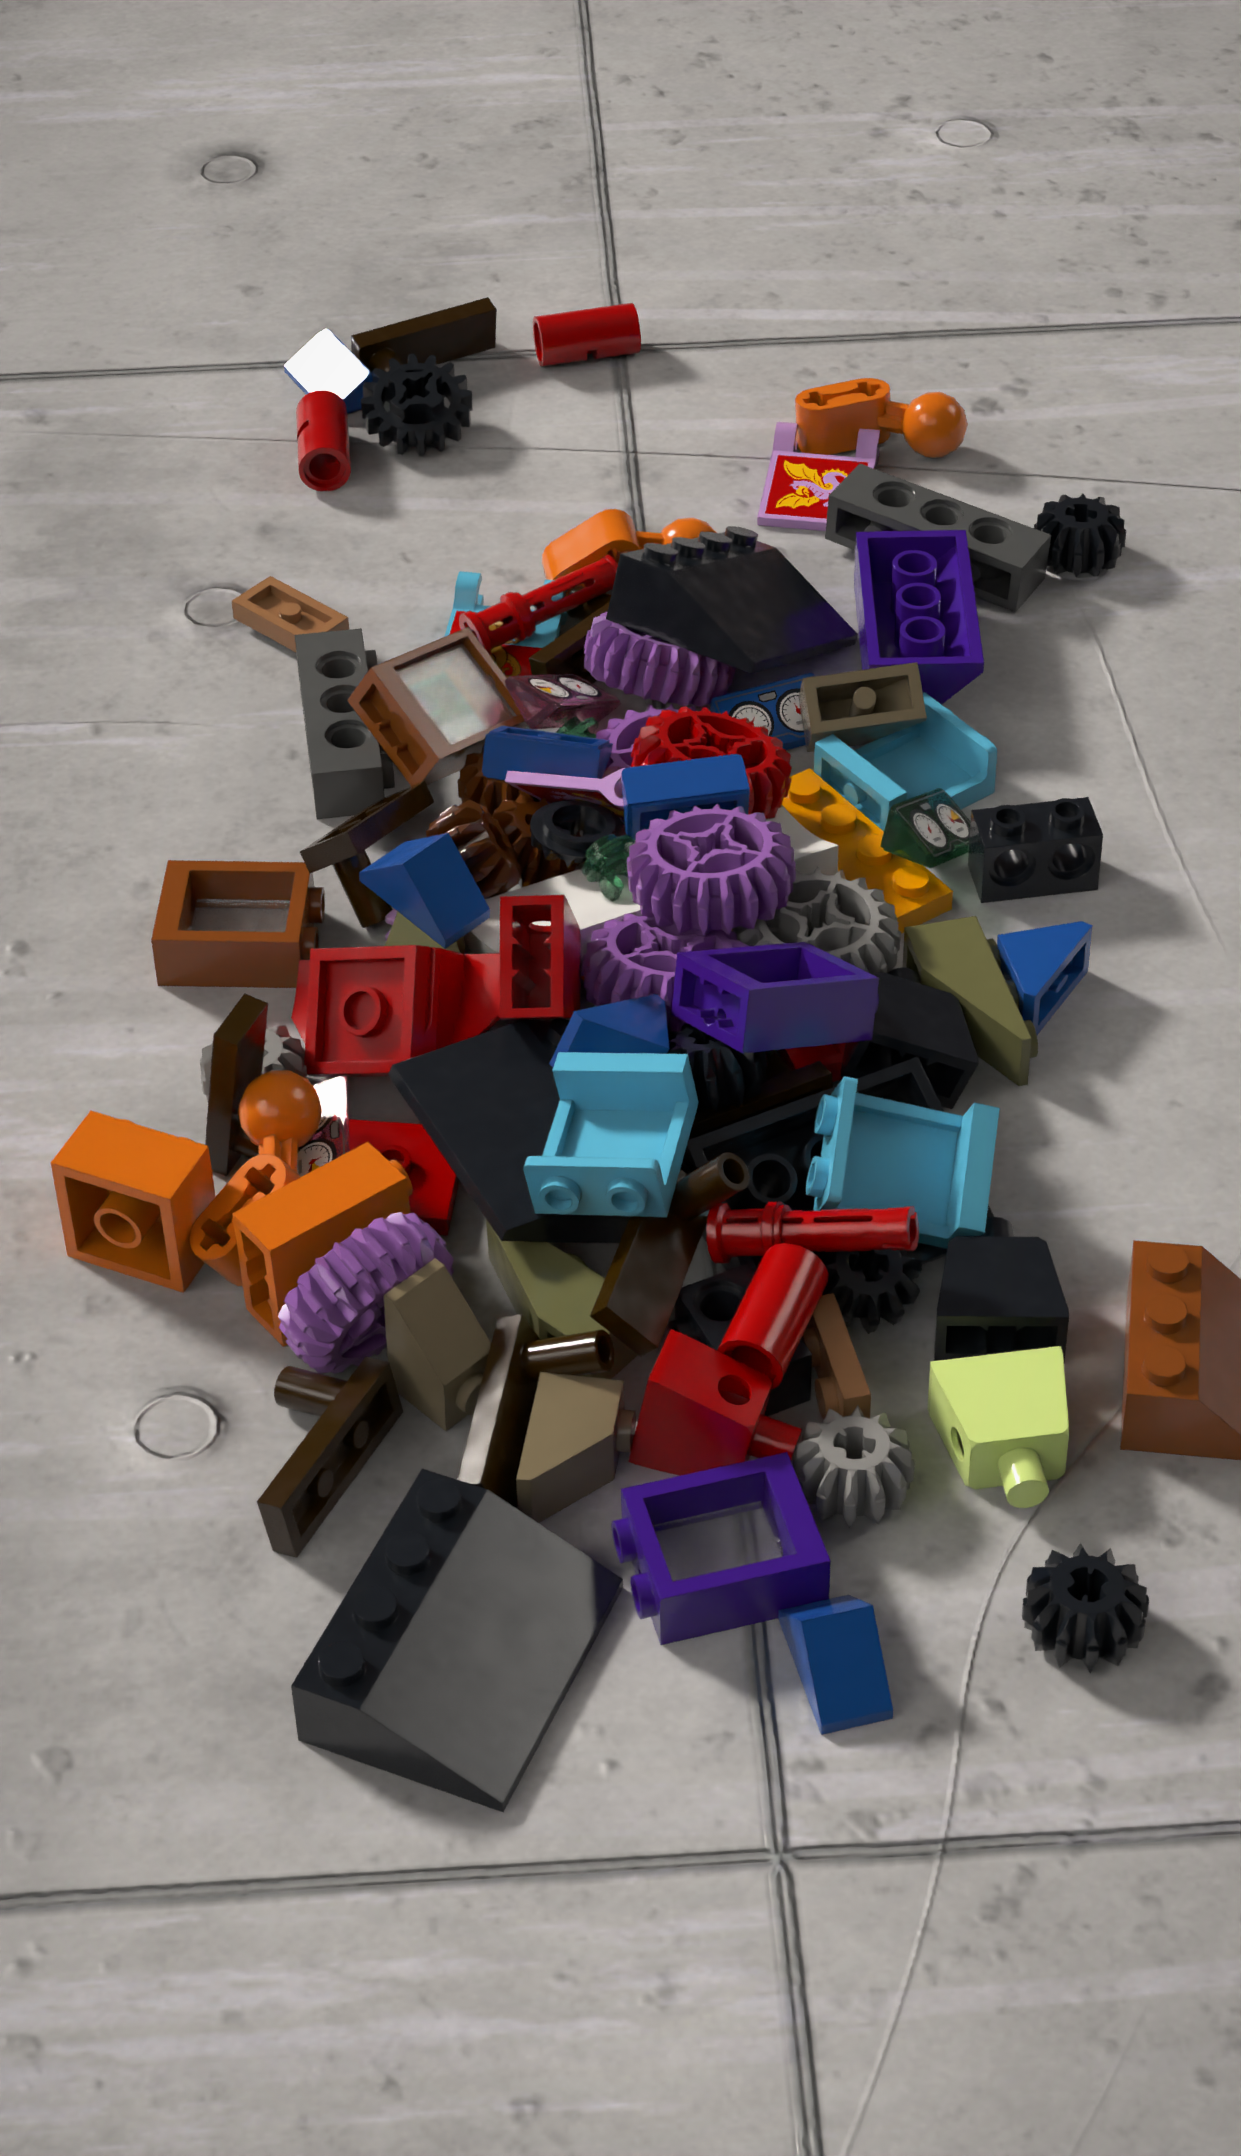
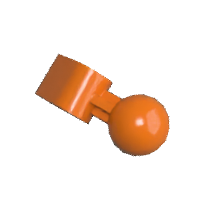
(835, 412)
(610, 534)
(279, 1116)

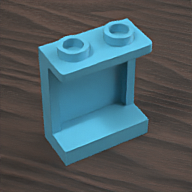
(909, 763)
(614, 1135)
(904, 1156)

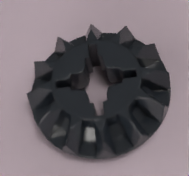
(558, 821)

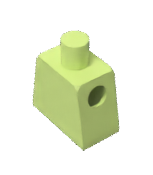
(1003, 1420)

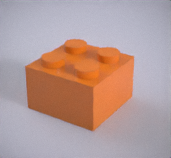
(132, 1199)

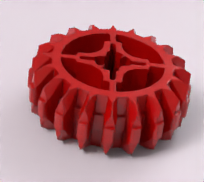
(711, 734)

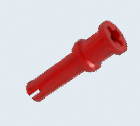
(515, 610)
(756, 1230)

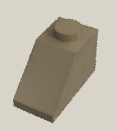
(861, 704)
(435, 1345)
(572, 1441)

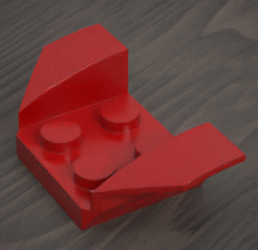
(389, 1004)

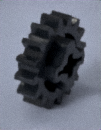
(416, 404)

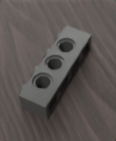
(1004, 554)
(341, 749)

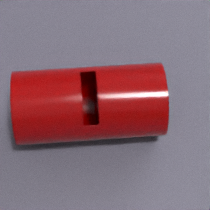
(593, 331)
(323, 441)
(776, 1310)

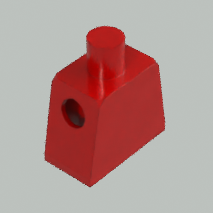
(538, 962)
(705, 1412)

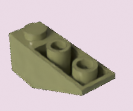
(965, 963)
(552, 1291)

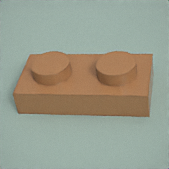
(285, 612)
(839, 1373)

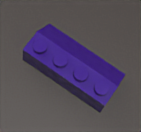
(918, 606)

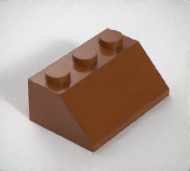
(1181, 1353)

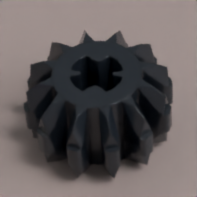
(1083, 534)
(719, 1071)
(875, 1299)
(1085, 1607)

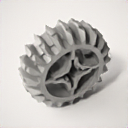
(836, 918)

